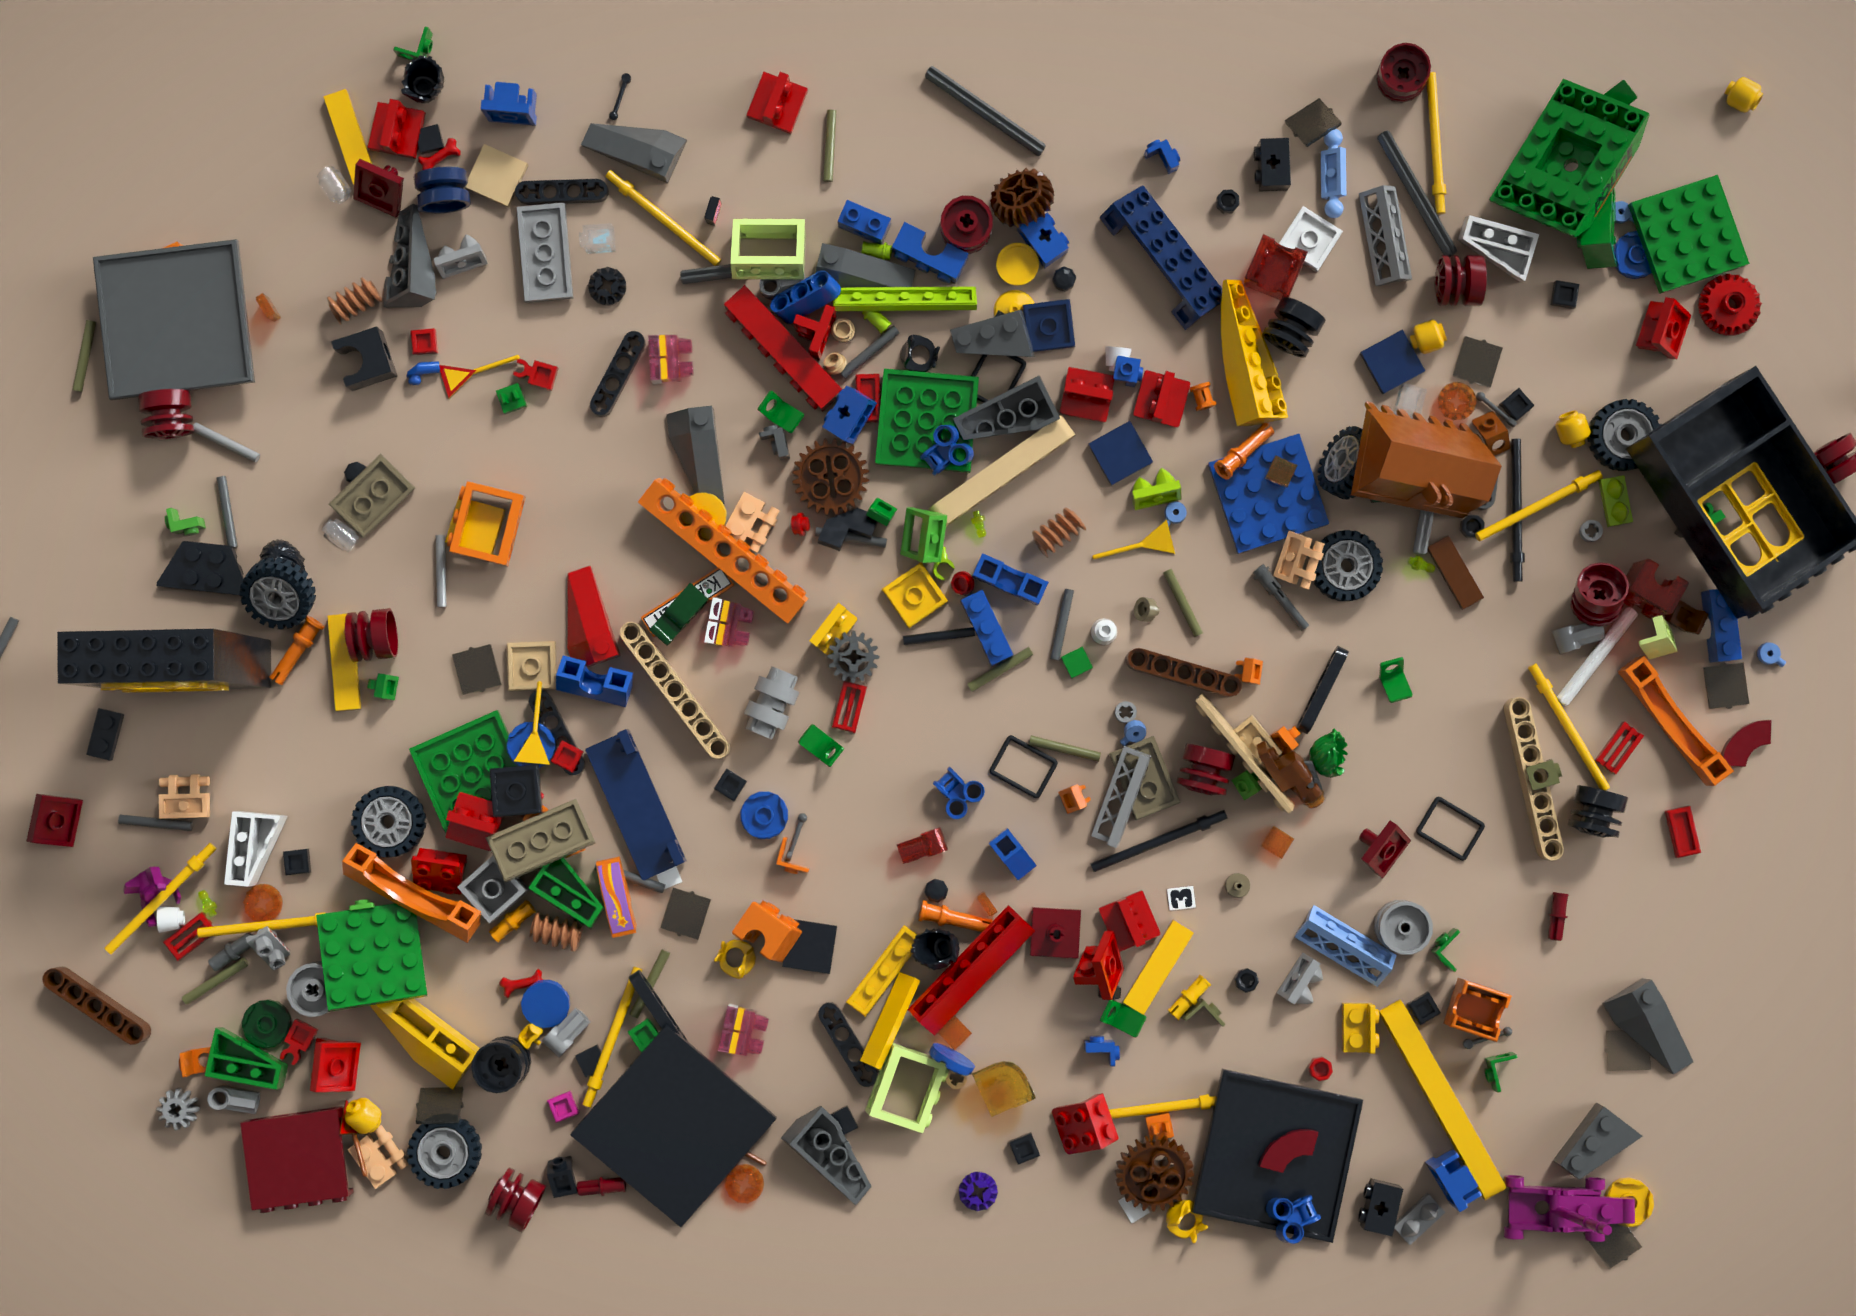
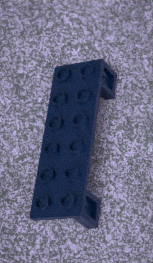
(1168, 251)
(635, 804)

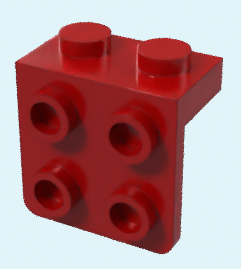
(1085, 1125)

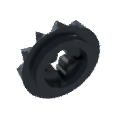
(618, 287)

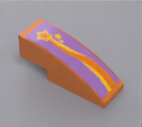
(616, 897)

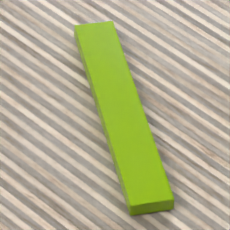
(906, 299)

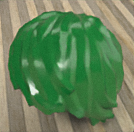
(1328, 754)

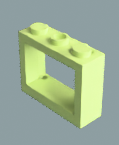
(768, 266)
(884, 1081)

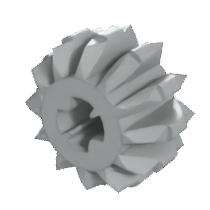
(168, 1107)

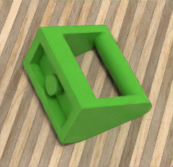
(931, 535)

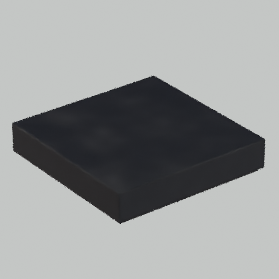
(516, 790)
(813, 948)

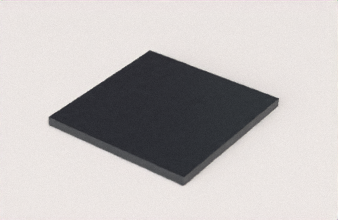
(1244, 1122)
(673, 1125)

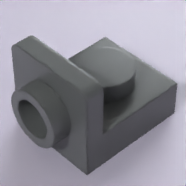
(779, 445)

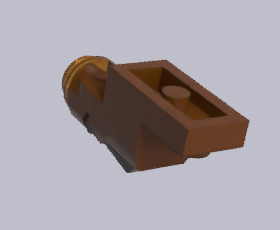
(1293, 773)

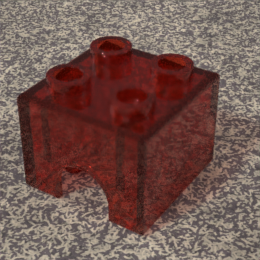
(1275, 268)
(1648, 594)

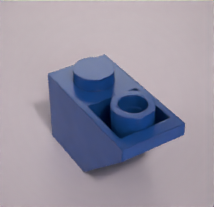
(1012, 854)

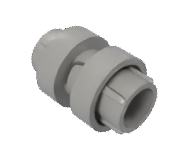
(775, 693)

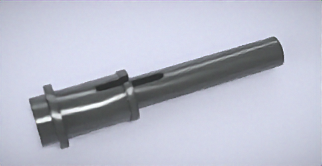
(1273, 587)

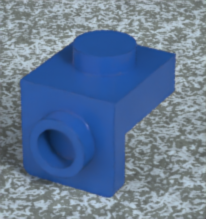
(1168, 155)
(1128, 370)
(1098, 1044)

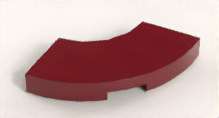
(1745, 741)
(1287, 1148)

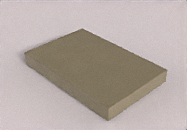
(371, 495)
(1156, 788)

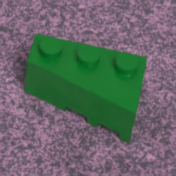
(1599, 239)

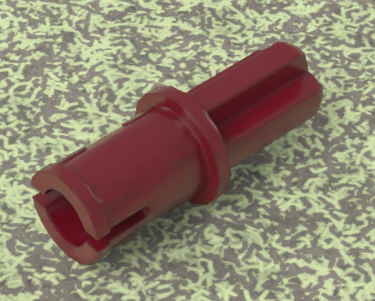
(1558, 916)
(601, 1186)

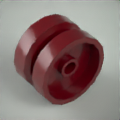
(966, 210)
(1834, 457)

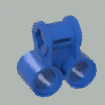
(944, 453)
(957, 791)
(1297, 1214)

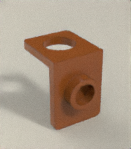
(1492, 430)

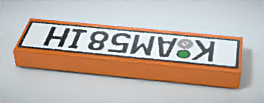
(710, 585)

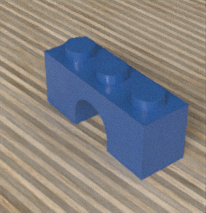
(946, 265)
(1009, 579)
(986, 627)
(1725, 637)
(577, 679)

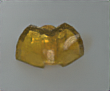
(1003, 1086)

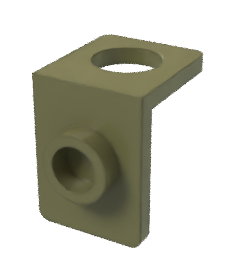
(1553, 774)
(1213, 1010)

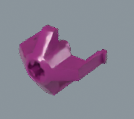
(149, 885)

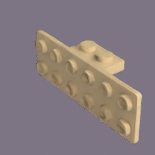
(1244, 741)

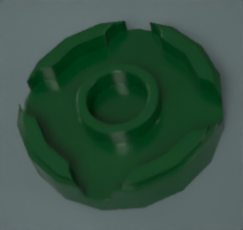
(273, 1025)

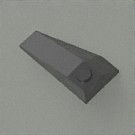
(642, 149)
(412, 270)
(861, 270)
(1017, 410)
(696, 445)
(1647, 1020)
(823, 1145)

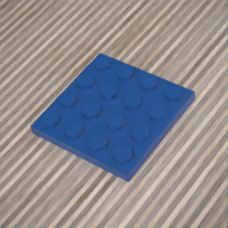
(1263, 510)

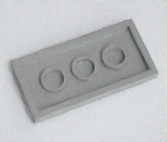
(545, 252)

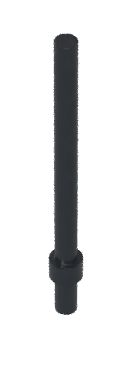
(1517, 556)
(1202, 823)

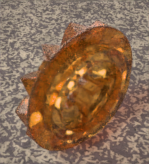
(1465, 394)
(273, 906)
(755, 1180)

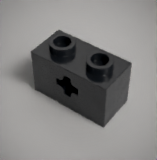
(1278, 152)
(1385, 1218)

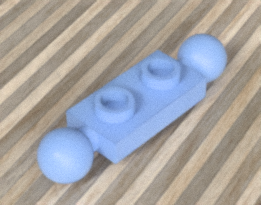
(1333, 174)

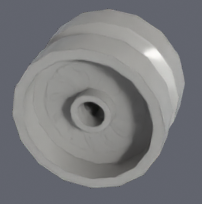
(1388, 927)
(302, 991)

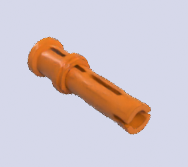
(1238, 456)
(302, 640)
(943, 916)

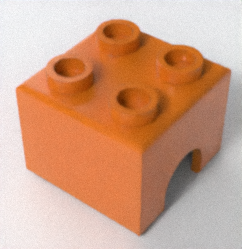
(778, 930)
(1476, 1009)

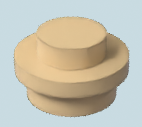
(843, 330)
(834, 363)

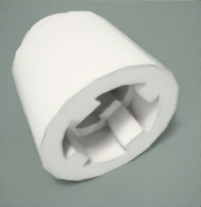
(1111, 354)
(1104, 631)
(169, 918)

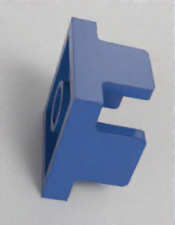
(507, 106)
(1454, 1180)

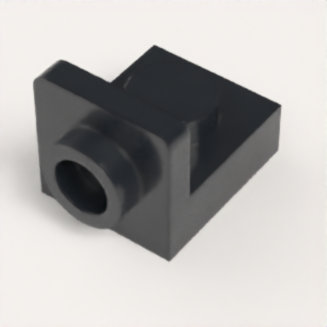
(561, 1176)

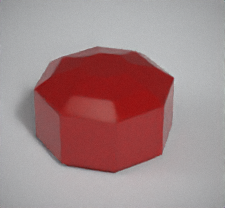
(1320, 1068)

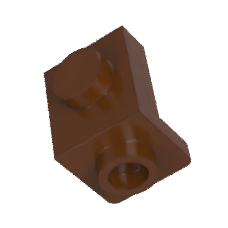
(1687, 618)

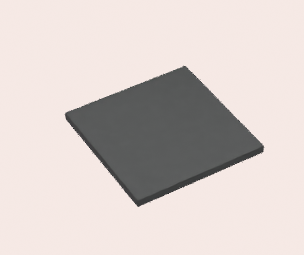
(173, 319)

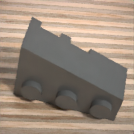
(995, 336)
(1595, 1142)

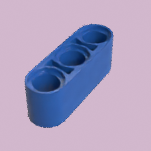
(805, 296)

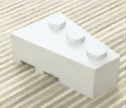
(1500, 244)
(250, 845)

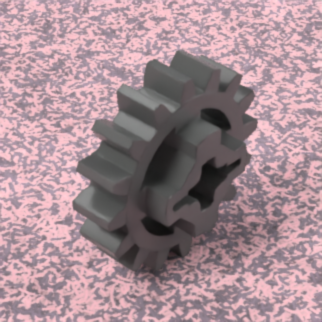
(853, 667)

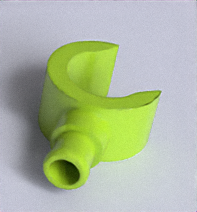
(944, 559)

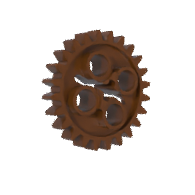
(851, 473)
(1144, 1156)

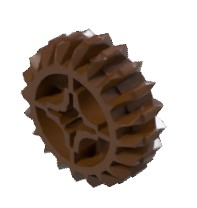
(1022, 197)

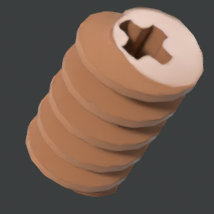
(353, 300)
(1057, 531)
(556, 932)

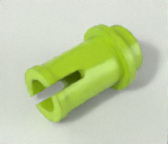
(876, 250)
(877, 319)

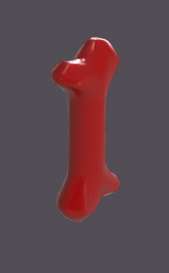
(449, 149)
(512, 985)

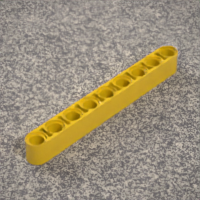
(1442, 1098)

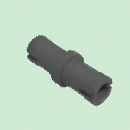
(231, 952)

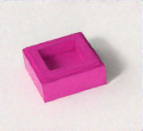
(563, 1106)

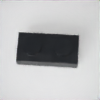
(105, 734)

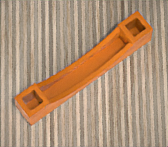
(1651, 692)
(444, 913)

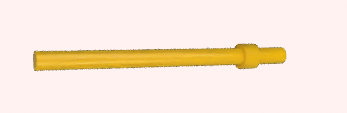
(1438, 188)
(627, 189)
(1577, 485)
(1544, 686)
(195, 863)
(255, 926)
(595, 1082)
(1203, 1102)

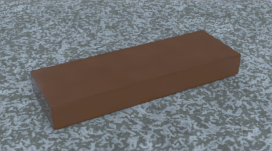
(1455, 572)

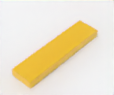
(347, 129)
(343, 668)
(1158, 967)
(883, 972)
(890, 1020)

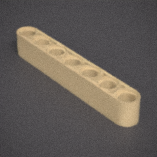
(1004, 470)
(666, 682)
(1547, 811)

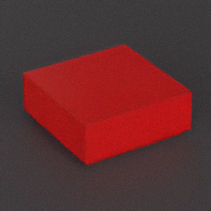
(424, 341)
(567, 756)

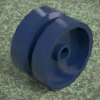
(442, 190)

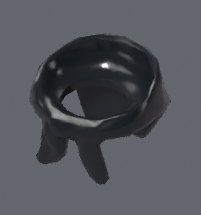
(906, 352)

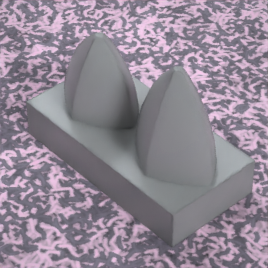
(455, 262)
(1295, 985)
(1418, 1218)

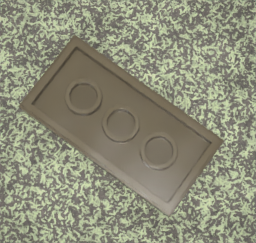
(540, 840)

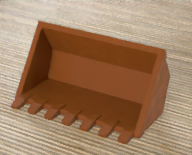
(1423, 463)

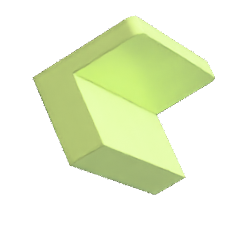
(1662, 643)

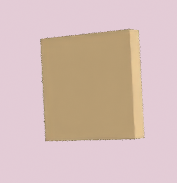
(496, 175)
(531, 663)

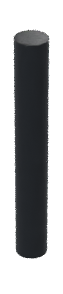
(939, 636)

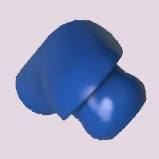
(420, 369)

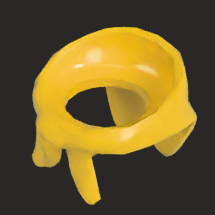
(747, 963)
(1175, 1215)

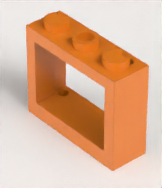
(460, 518)

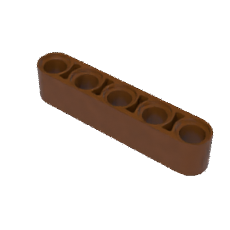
(1195, 670)
(85, 1005)

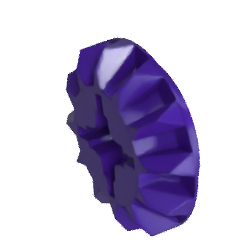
(967, 1187)

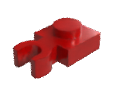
(539, 375)
(300, 1038)

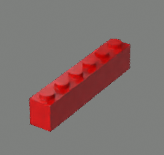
(783, 348)
(971, 970)

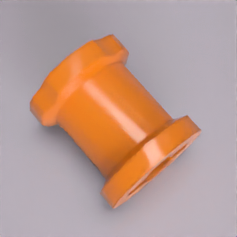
(1204, 388)

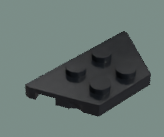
(203, 568)

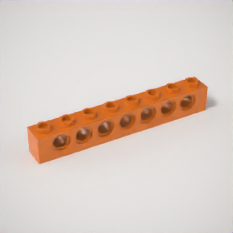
(653, 502)

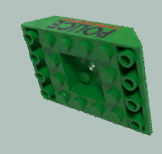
(1578, 129)

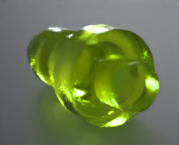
(978, 521)
(1418, 563)
(208, 905)

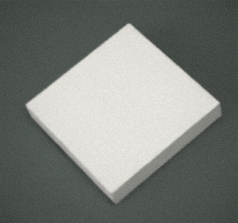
(1312, 235)

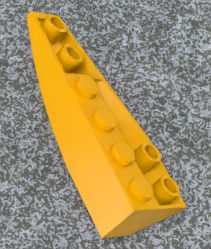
(1247, 361)
(428, 1039)

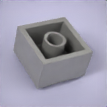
(489, 891)

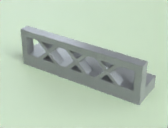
(1393, 235)
(1129, 799)

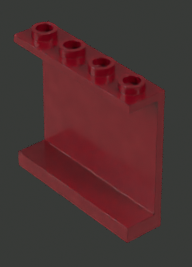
(295, 1159)

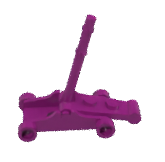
(1568, 1211)

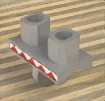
(269, 947)

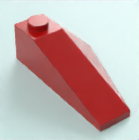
(589, 628)

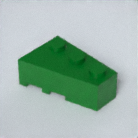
(566, 891)
(242, 1062)

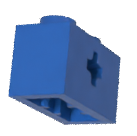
(864, 222)
(1046, 251)
(858, 406)

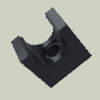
(377, 360)

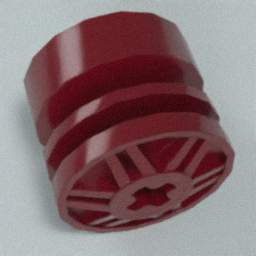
(1401, 59)
(1457, 280)
(165, 410)
(1599, 594)
(371, 634)
(1205, 769)
(515, 1199)

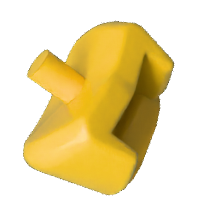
(529, 1035)

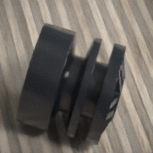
(1295, 323)
(1597, 811)
(489, 1068)

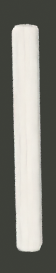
(1597, 656)

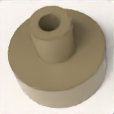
(1145, 609)
(1231, 885)

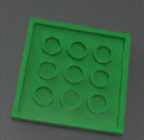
(1688, 234)
(912, 410)
(462, 761)
(370, 956)

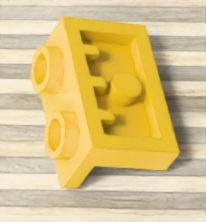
(836, 623)
(1359, 1027)

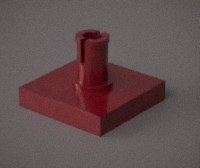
(378, 187)
(54, 820)
(1383, 848)
(1055, 932)

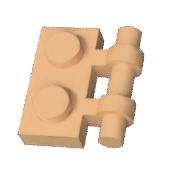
(745, 517)
(1293, 558)
(184, 805)
(378, 1167)

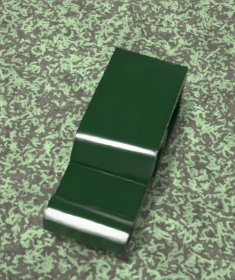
(679, 614)

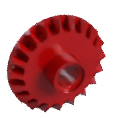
(1716, 310)

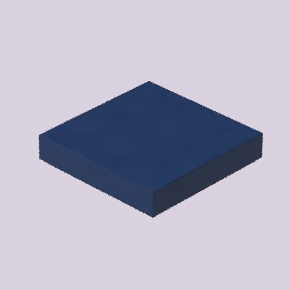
(1049, 325)
(1392, 362)
(1120, 453)

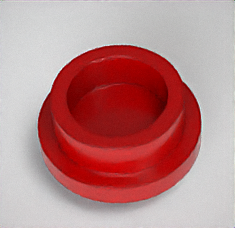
(800, 524)
(962, 583)

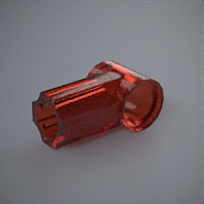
(926, 844)

